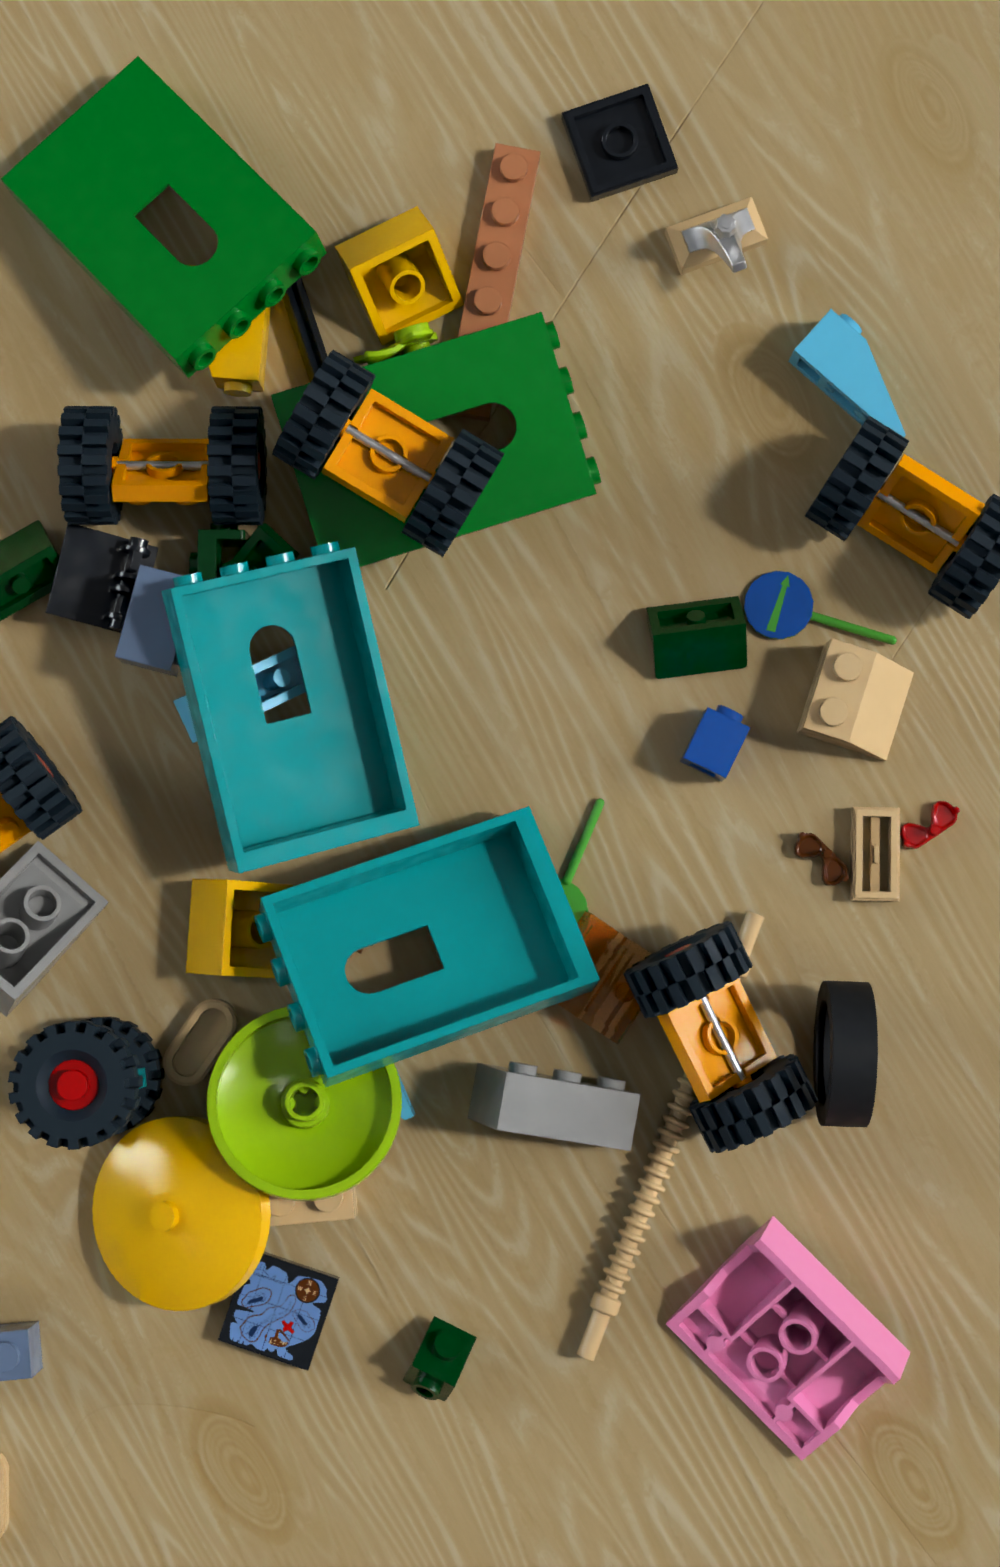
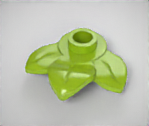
(406, 339)

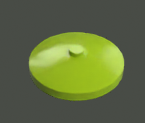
(284, 1125)

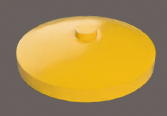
(177, 1216)

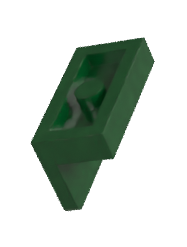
(26, 568)
(698, 637)

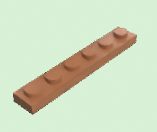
(499, 246)

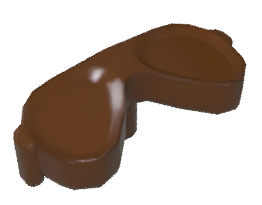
(833, 869)

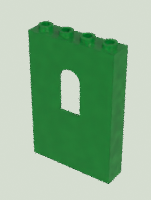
(116, 160)
(497, 365)

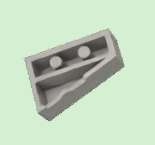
(555, 1105)

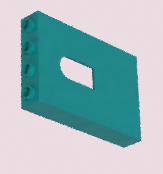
(308, 777)
(493, 921)

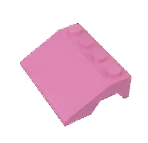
(788, 1338)

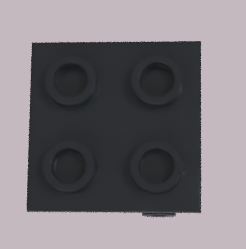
(97, 576)

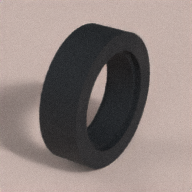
(845, 1053)

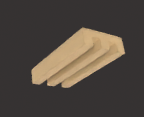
(856, 859)

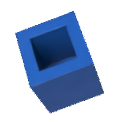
(716, 742)

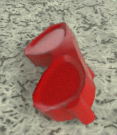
(942, 817)

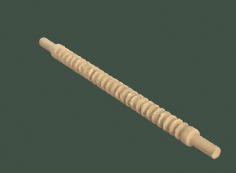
(606, 1301)

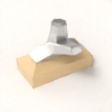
(717, 237)

